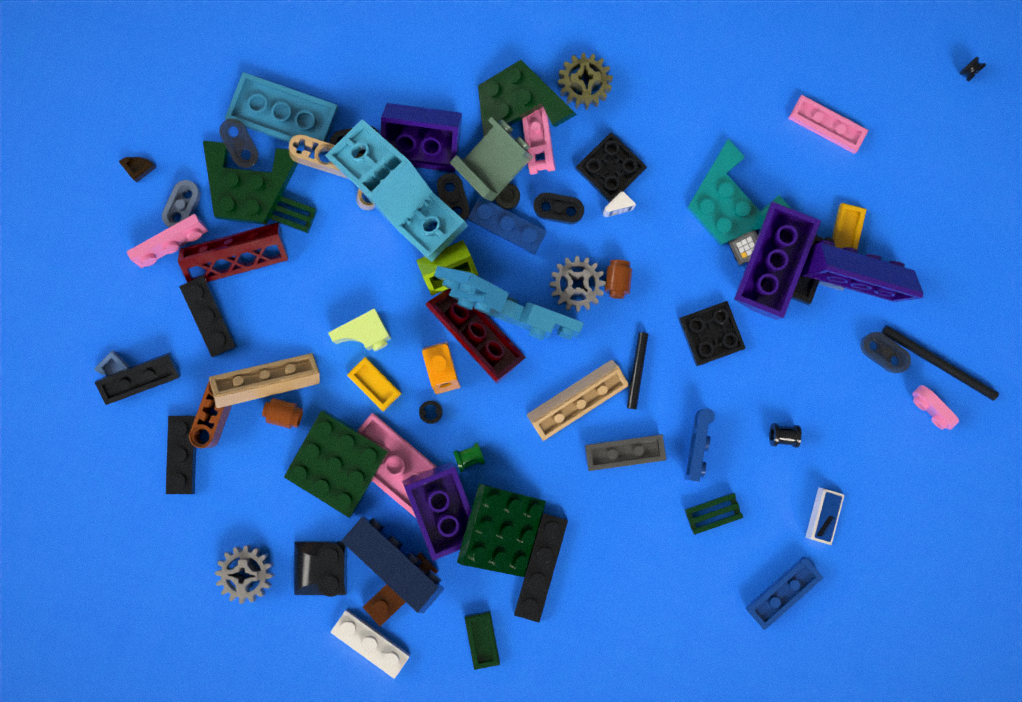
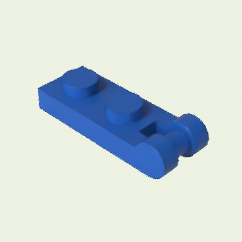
(699, 443)

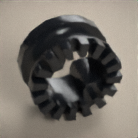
(971, 68)
(422, 413)

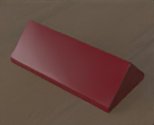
(477, 336)

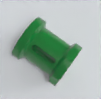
(469, 457)

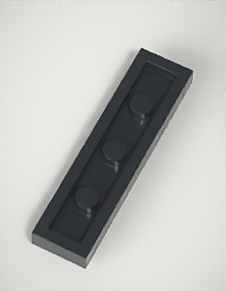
(541, 567)

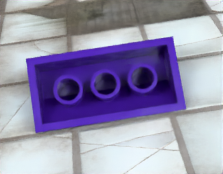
(776, 261)
(861, 272)

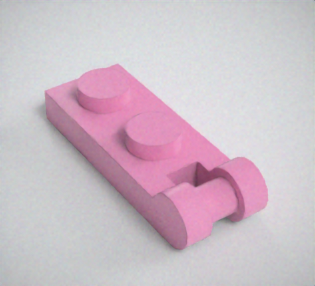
(538, 136)

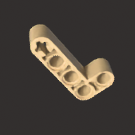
(321, 146)

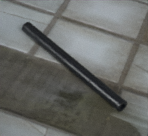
(940, 363)

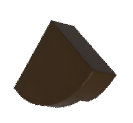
(137, 167)

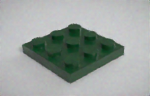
(336, 463)
(501, 531)

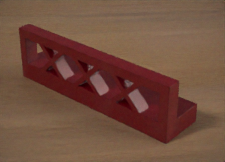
(231, 246)

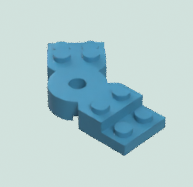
(487, 298)

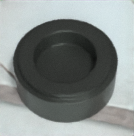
(508, 197)

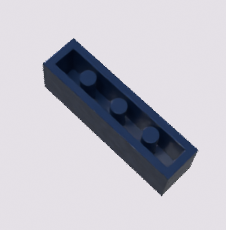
(393, 565)

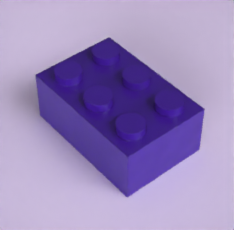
(439, 508)

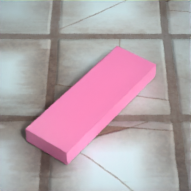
(828, 124)

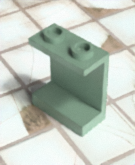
(494, 160)

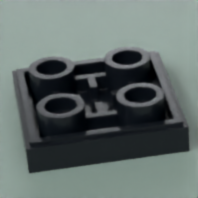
(610, 167)
(711, 333)

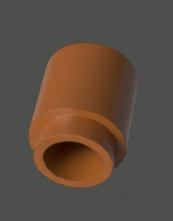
(618, 279)
(282, 413)

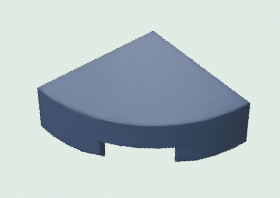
(111, 363)

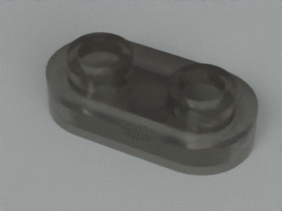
(239, 143)
(884, 352)

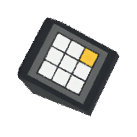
(743, 246)

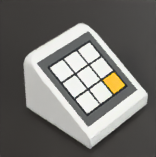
(619, 205)

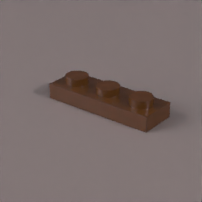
(387, 601)

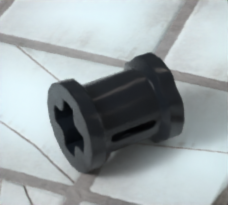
(785, 435)

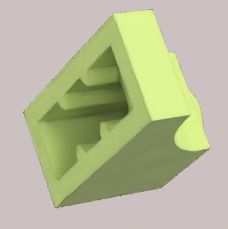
(364, 329)

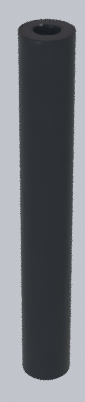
(637, 370)

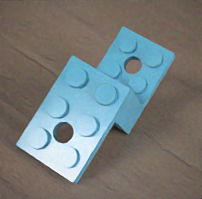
(396, 190)

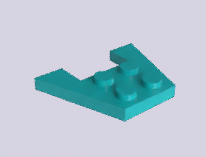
(722, 205)

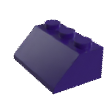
(423, 135)

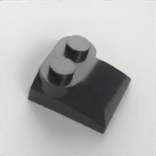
(320, 568)

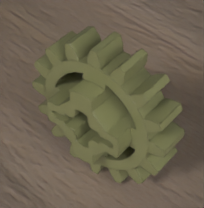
(575, 82)

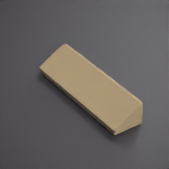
(264, 380)
(577, 400)

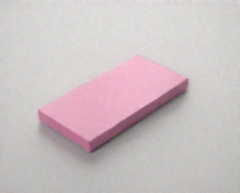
(400, 463)

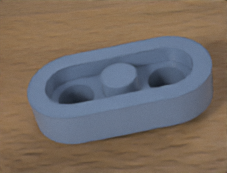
(178, 204)

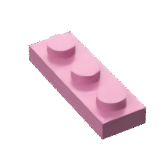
(167, 241)

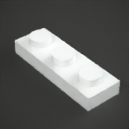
(370, 643)

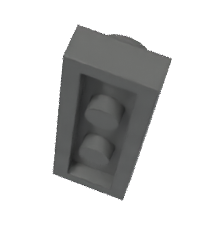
(625, 452)

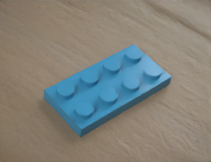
(280, 110)

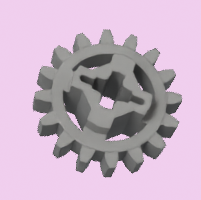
(568, 276)
(243, 585)

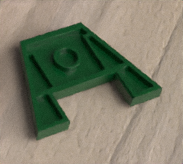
(517, 94)
(245, 193)

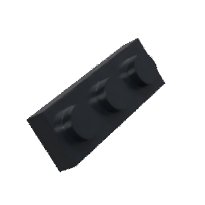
(208, 316)
(137, 378)
(180, 456)

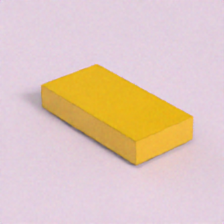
(848, 226)
(374, 384)

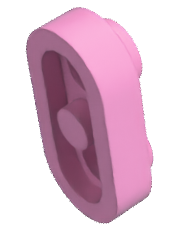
(929, 401)

